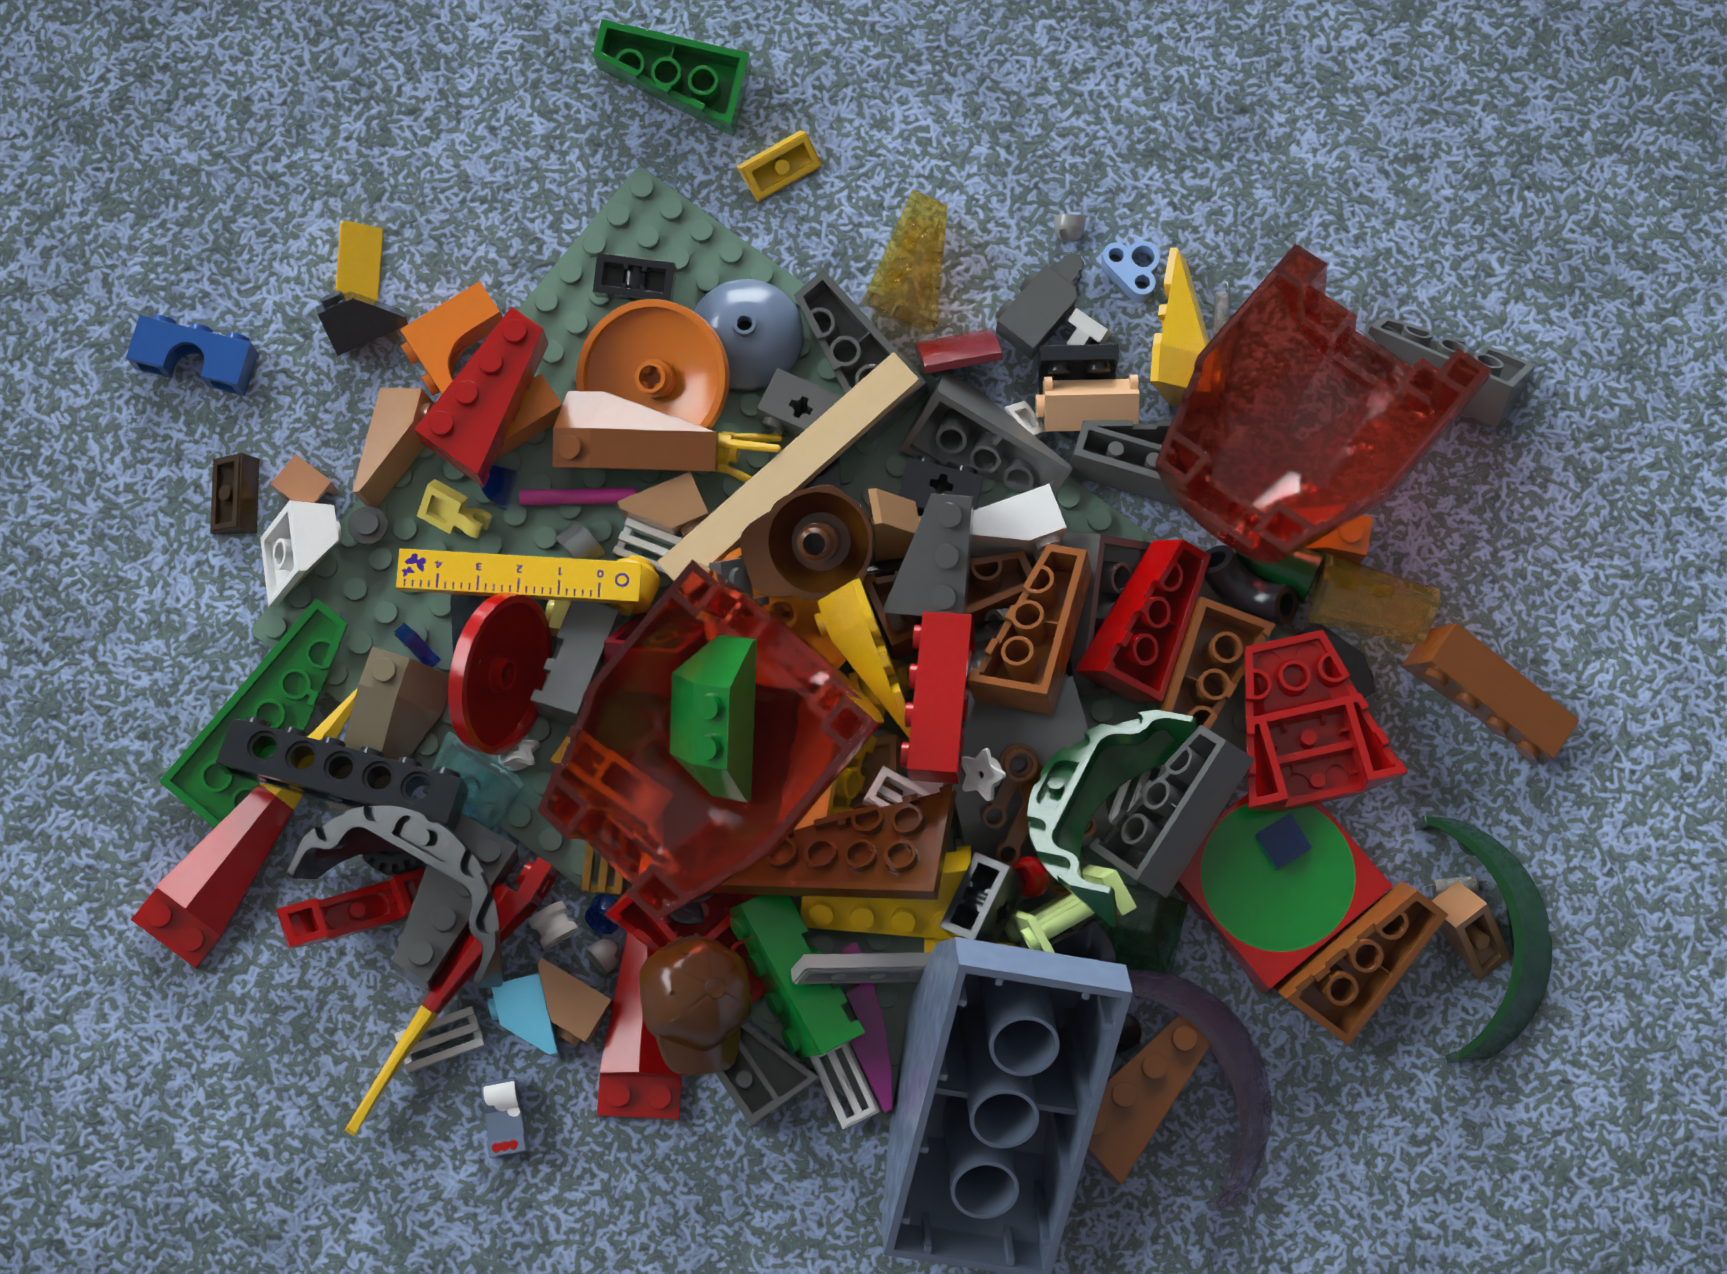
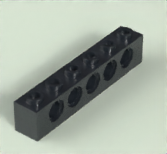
(248, 738)

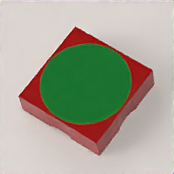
(1281, 915)

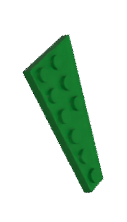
(278, 691)

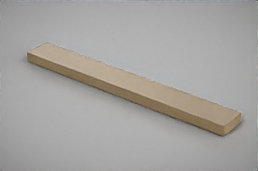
(795, 465)

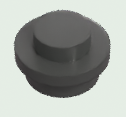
(368, 525)

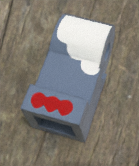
(504, 1118)

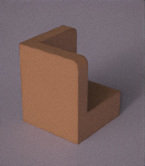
(302, 482)

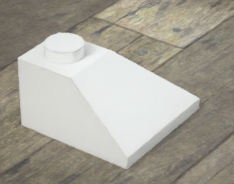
(296, 545)

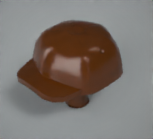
(808, 544)
(695, 1003)

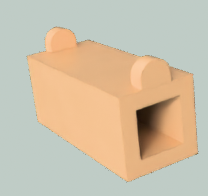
(1071, 402)

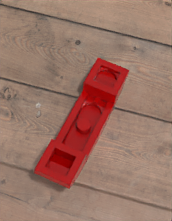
(349, 912)

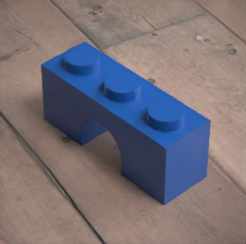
(162, 342)

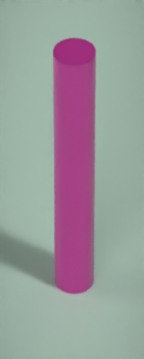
(574, 496)

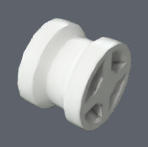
(553, 924)

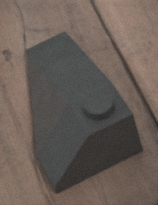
(1500, 392)
(970, 430)

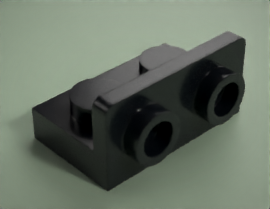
(1077, 362)

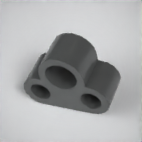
(580, 544)

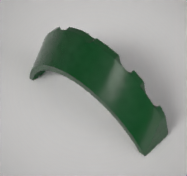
(1082, 779)
(1528, 935)

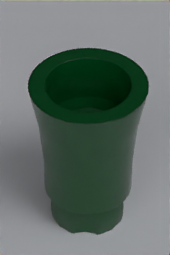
(1296, 570)

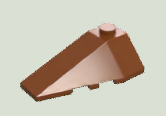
(616, 434)

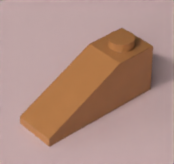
(390, 442)

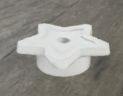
(519, 756)
(992, 774)

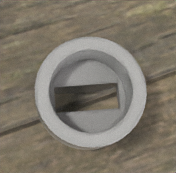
(1069, 227)
(604, 955)

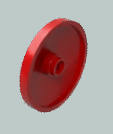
(496, 673)

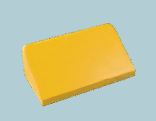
(779, 165)
(359, 259)

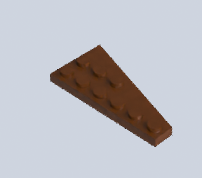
(860, 853)

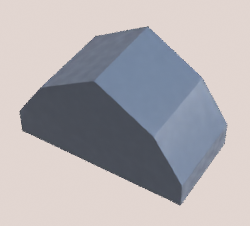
(997, 1103)

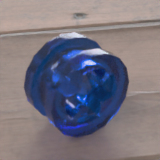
(595, 914)

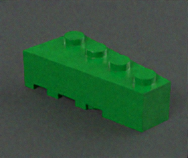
(677, 71)
(776, 942)

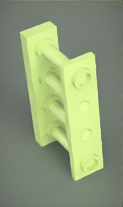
(1059, 914)

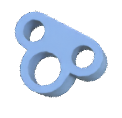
(1127, 273)

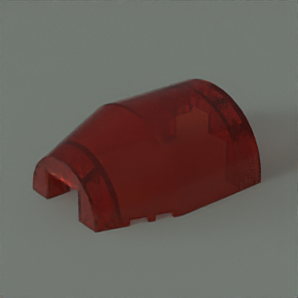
(1302, 418)
(643, 806)

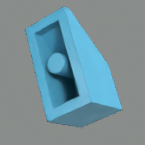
(524, 1011)

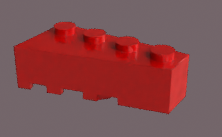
(485, 397)
(1148, 623)
(939, 697)

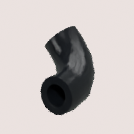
(1248, 592)

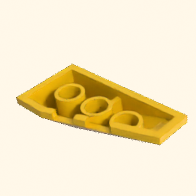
(1182, 335)
(855, 633)

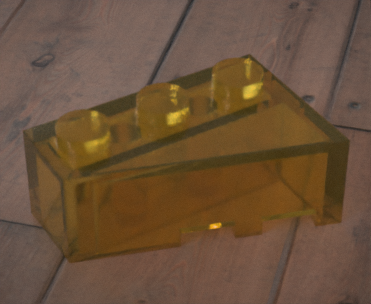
(910, 268)
(1372, 601)

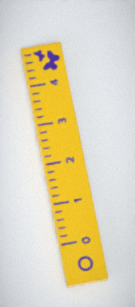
(524, 575)

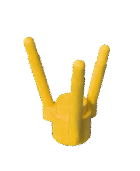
(731, 443)

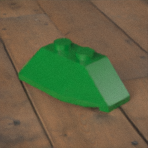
(716, 716)

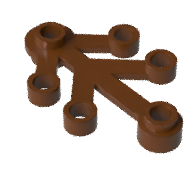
(1024, 780)

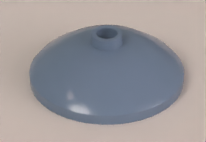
(771, 341)

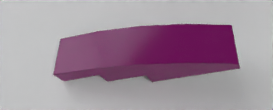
(871, 1046)

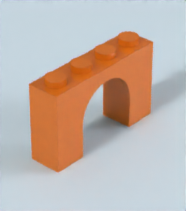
(452, 327)

